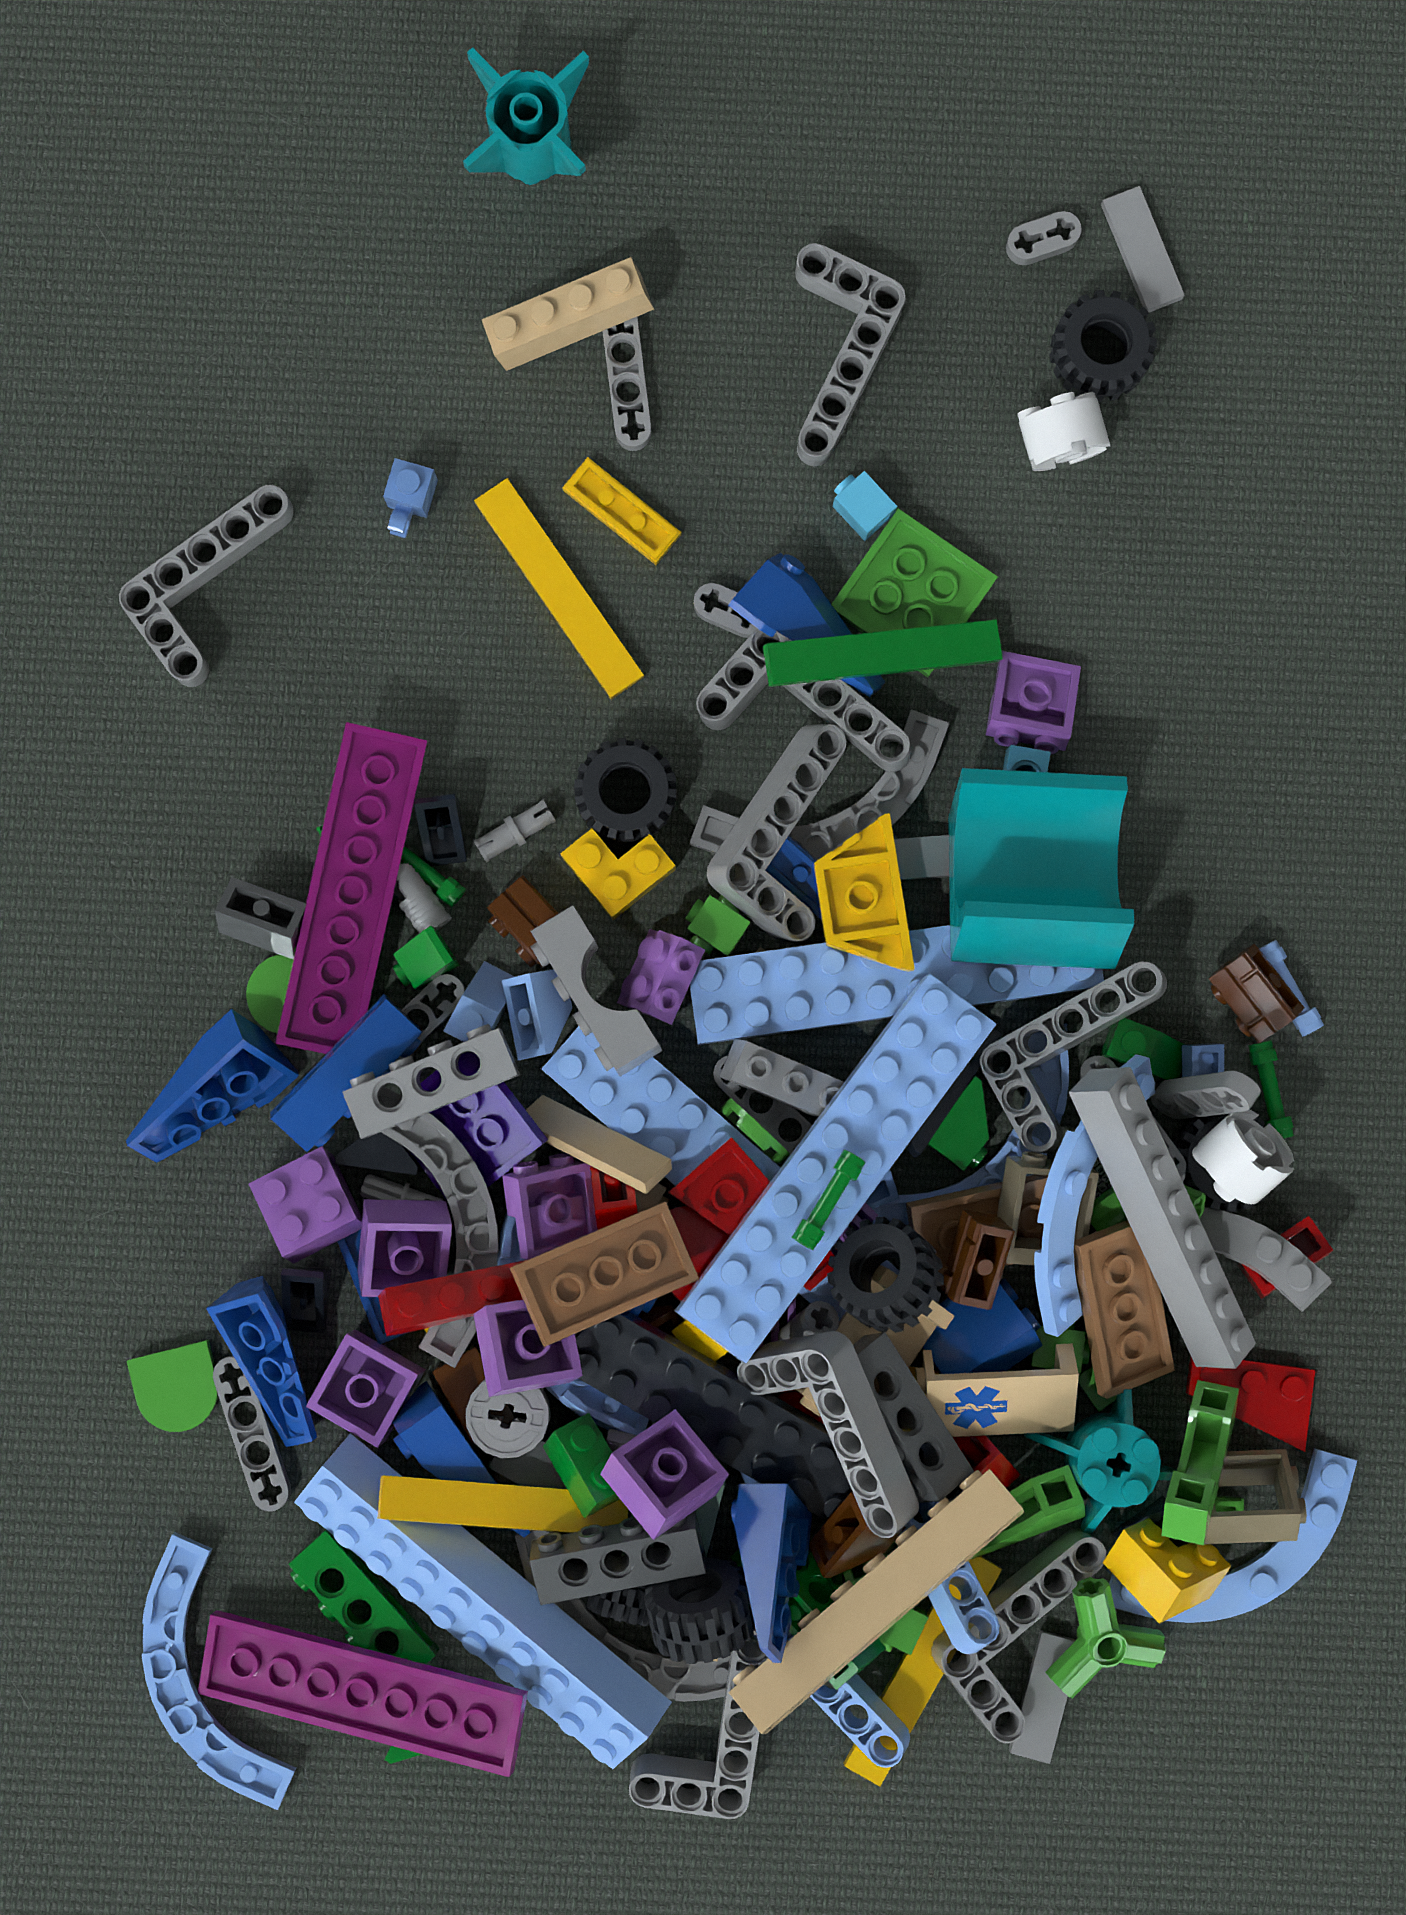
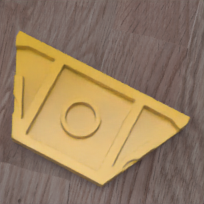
(864, 898)

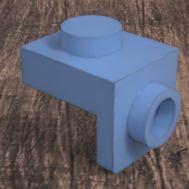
(1202, 1059)

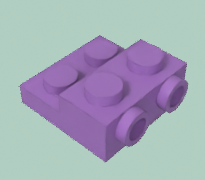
(1033, 702)
(660, 975)
(550, 1203)

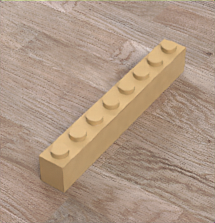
(877, 1600)

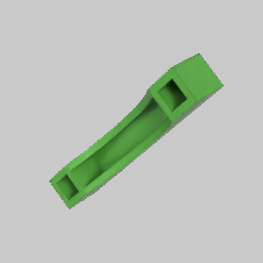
(1047, 1504)

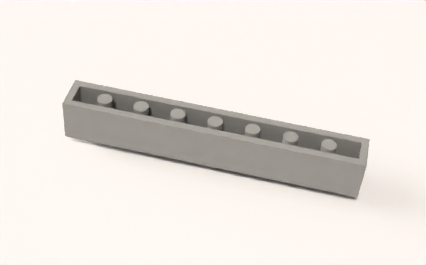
(1162, 1217)

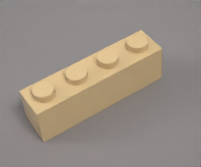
(567, 314)

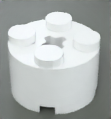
(1063, 432)
(1244, 1157)

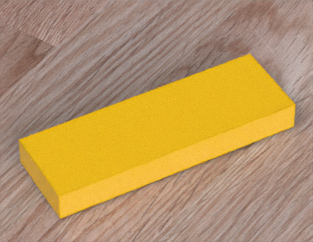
(621, 511)

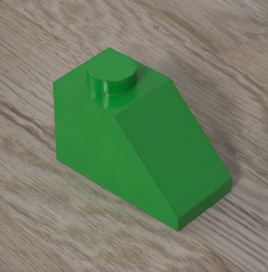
(424, 959)
(1131, 1038)
(964, 1129)

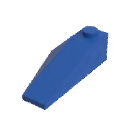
(791, 603)
(220, 1077)
(261, 1345)
(437, 1442)
(772, 1542)

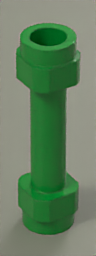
(447, 888)
(1263, 1055)
(847, 1168)

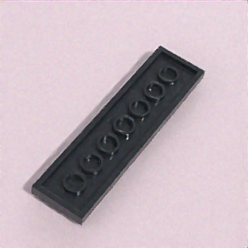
(745, 1430)

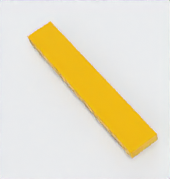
(559, 588)
(488, 1505)
(916, 1677)

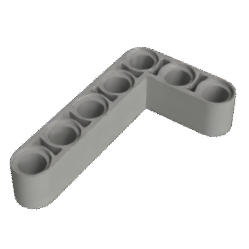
(853, 351)
(197, 574)
(842, 714)
(773, 831)
(1058, 1042)
(851, 1417)
(1039, 1601)
(709, 1776)

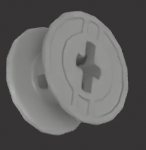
(507, 1439)

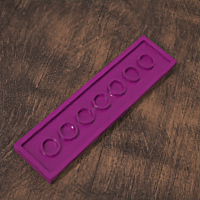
(351, 886)
(363, 1693)

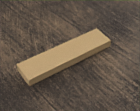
(599, 1145)

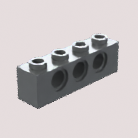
(899, 1392)
(602, 1572)

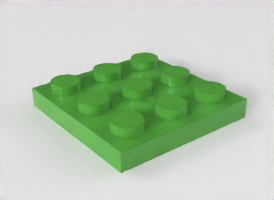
(912, 582)

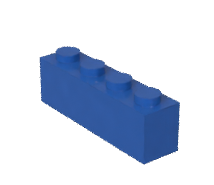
(368, 1046)

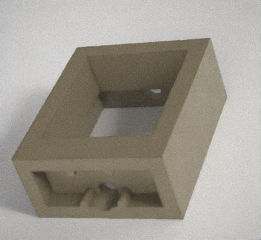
(1016, 1168)
(1259, 1468)

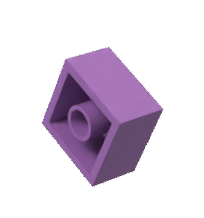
(307, 1205)
(402, 1243)
(515, 1355)
(365, 1387)
(664, 1474)

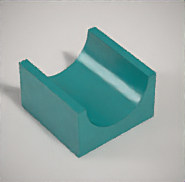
(1036, 869)

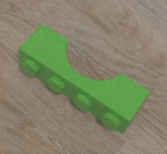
(1201, 1463)

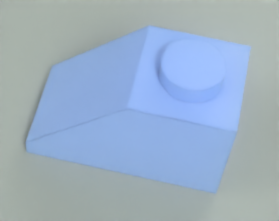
(480, 1003)
(535, 1012)

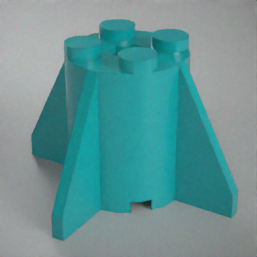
(527, 122)
(1111, 1436)

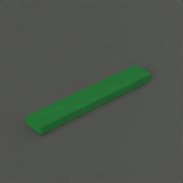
(882, 653)

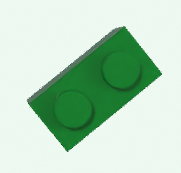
(579, 1457)

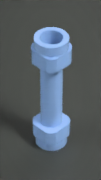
(1309, 1018)

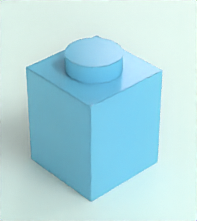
(863, 504)

